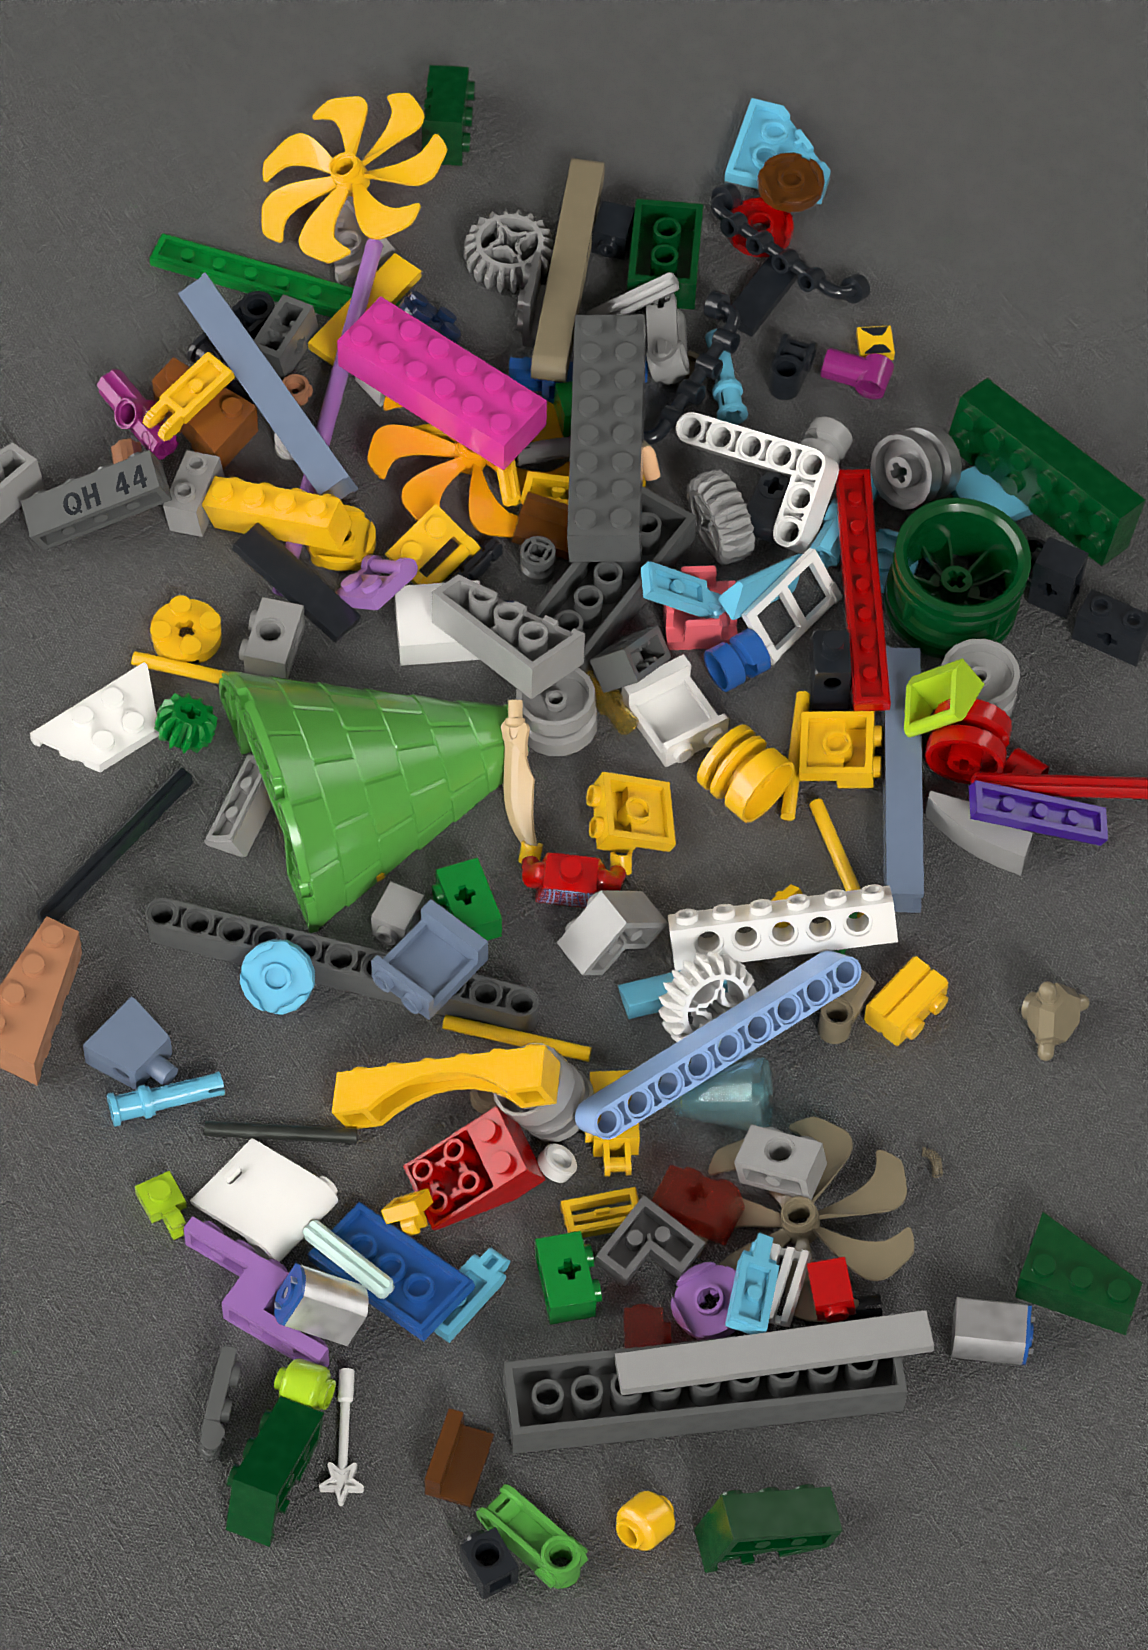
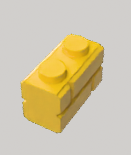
(907, 1001)

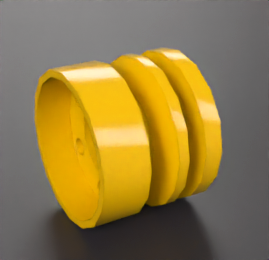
(745, 773)

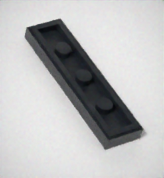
(296, 582)

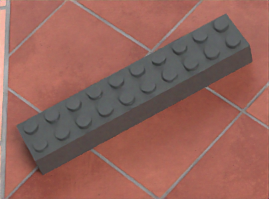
(580, 1403)

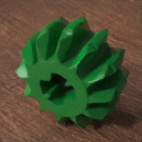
(185, 723)

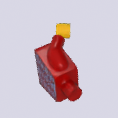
(570, 878)

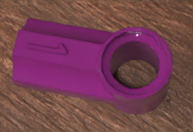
(867, 375)

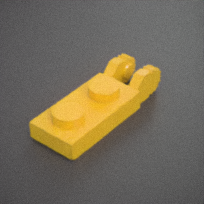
(189, 395)

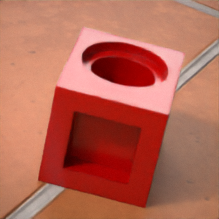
(831, 1289)

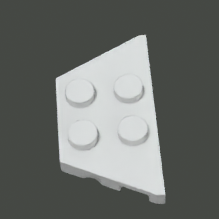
(105, 723)

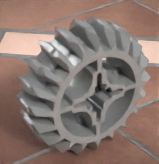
(502, 247)
(721, 517)

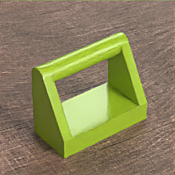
(930, 688)

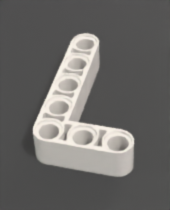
(771, 458)

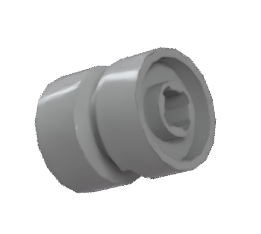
(828, 437)

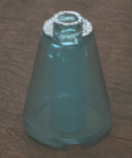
(731, 1097)

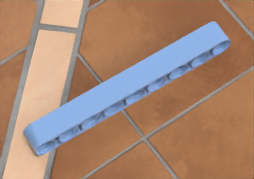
(702, 1044)

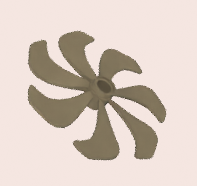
(880, 1194)

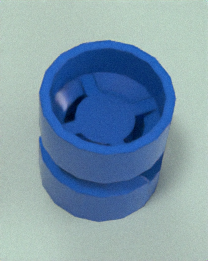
(739, 659)

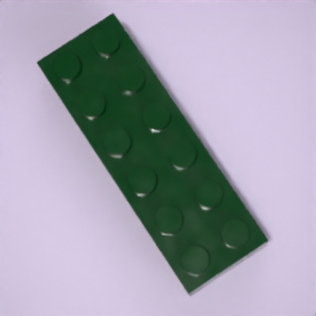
(1045, 472)

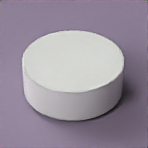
(557, 1163)

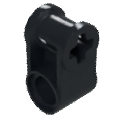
(790, 367)
(766, 504)

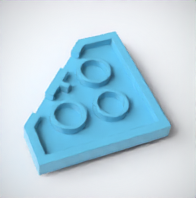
(764, 134)

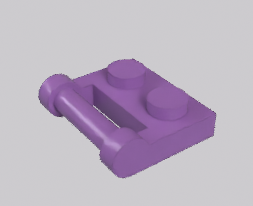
(372, 591)

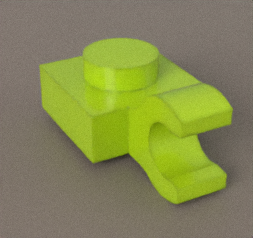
(164, 1201)

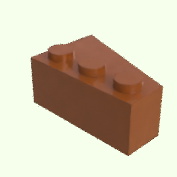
(220, 426)

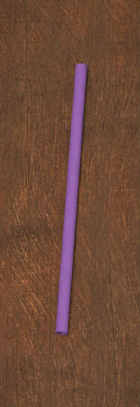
(338, 375)

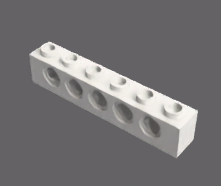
(798, 938)

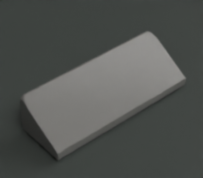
(241, 812)

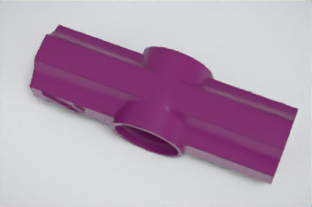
(130, 410)

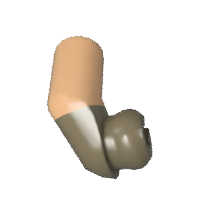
(650, 463)

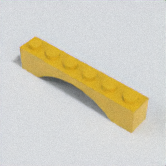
(377, 1094)

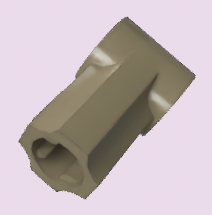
(847, 1009)

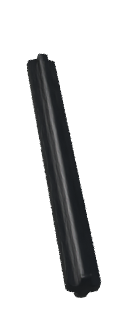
(116, 845)

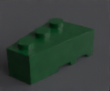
(448, 110)
(1076, 1279)
(271, 1468)
(767, 1522)

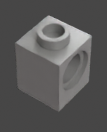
(396, 914)

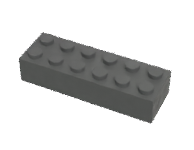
(607, 595)

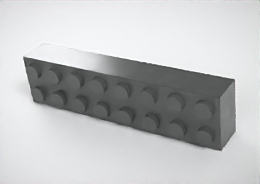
(607, 439)

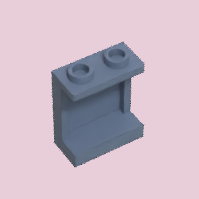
(431, 961)

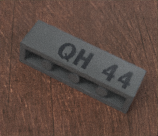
(96, 499)

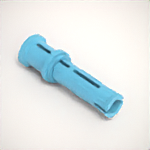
(727, 390)
(147, 1101)

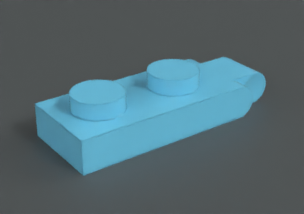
(488, 1278)

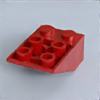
(475, 1169)

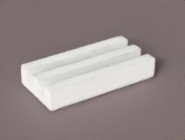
(788, 1256)

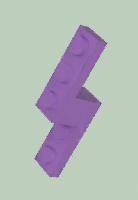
(253, 1296)

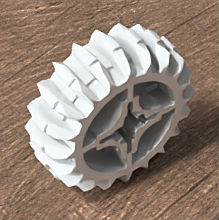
(701, 991)

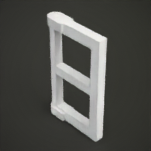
(780, 587)

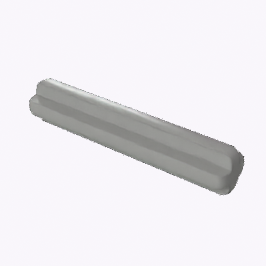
(638, 297)

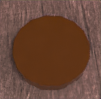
(790, 182)

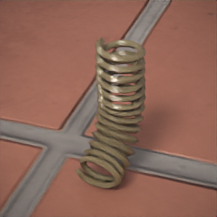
(934, 1163)

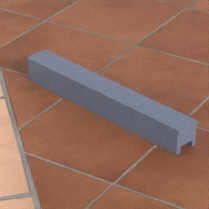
(266, 389)
(902, 789)

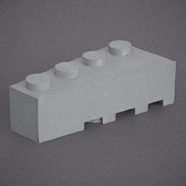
(506, 637)

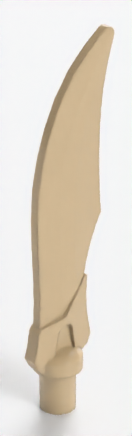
(517, 774)

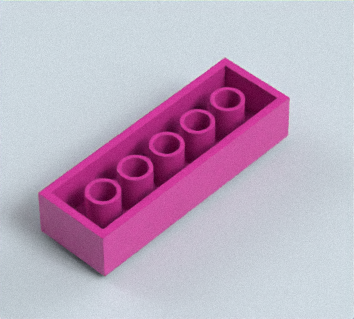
(442, 383)

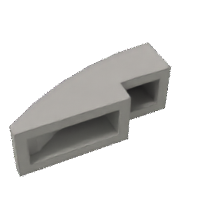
(991, 842)

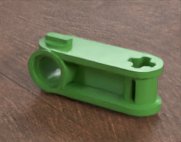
(534, 1538)

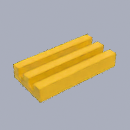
(597, 1200)

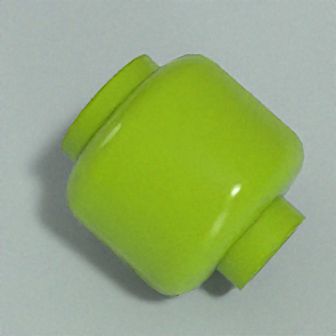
(306, 1383)

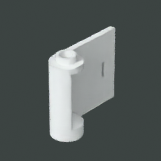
(266, 1199)

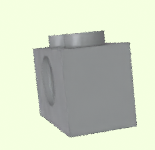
(188, 491)
(277, 621)
(795, 1176)

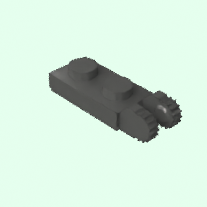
(218, 1406)

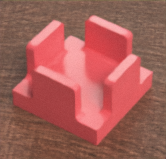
(691, 632)

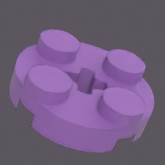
(691, 1294)

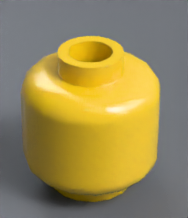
(645, 1521)

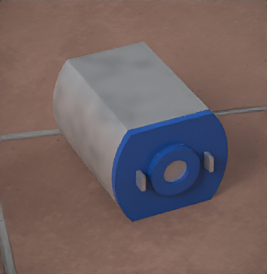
(321, 1304)
(992, 1331)

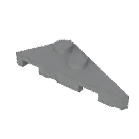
(351, 236)

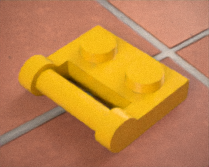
(427, 538)

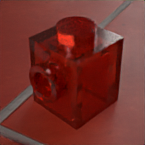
(645, 1326)

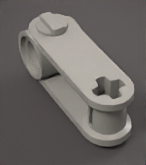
(666, 341)

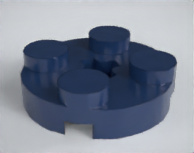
(439, 320)

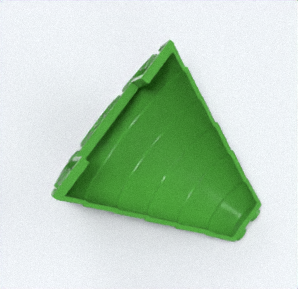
(360, 775)

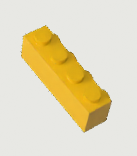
(283, 512)

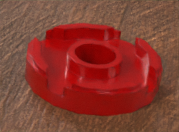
(757, 211)

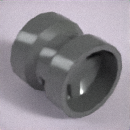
(537, 560)

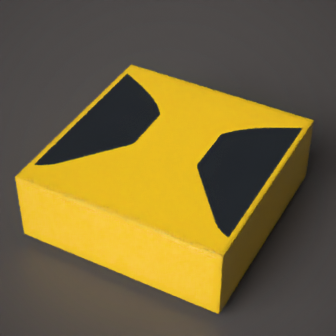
(875, 340)

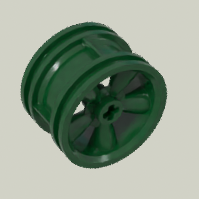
(948, 606)

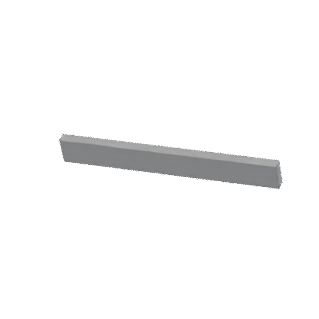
(773, 1352)

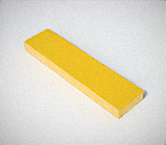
(390, 282)

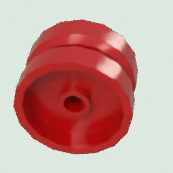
(970, 744)

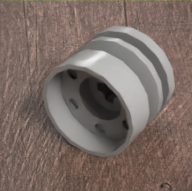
(557, 1120)

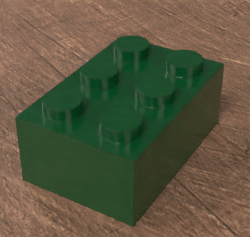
(665, 241)

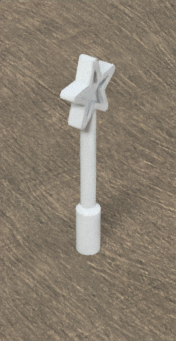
(341, 1476)

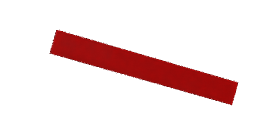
(862, 590)

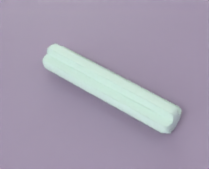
(348, 1259)

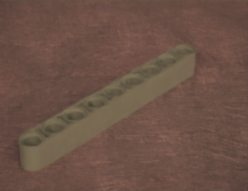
(567, 270)

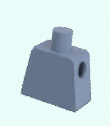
(131, 1047)

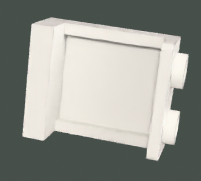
(674, 712)

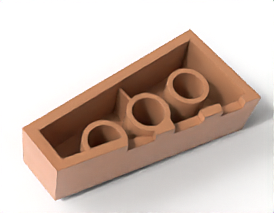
(35, 996)

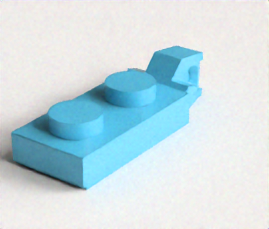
(680, 591)
(753, 1288)

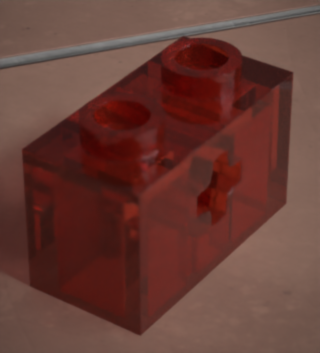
(700, 1203)

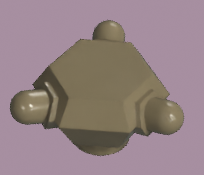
(1053, 1015)

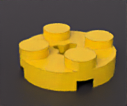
(359, 544)
(184, 613)

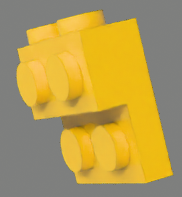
(840, 748)
(631, 813)

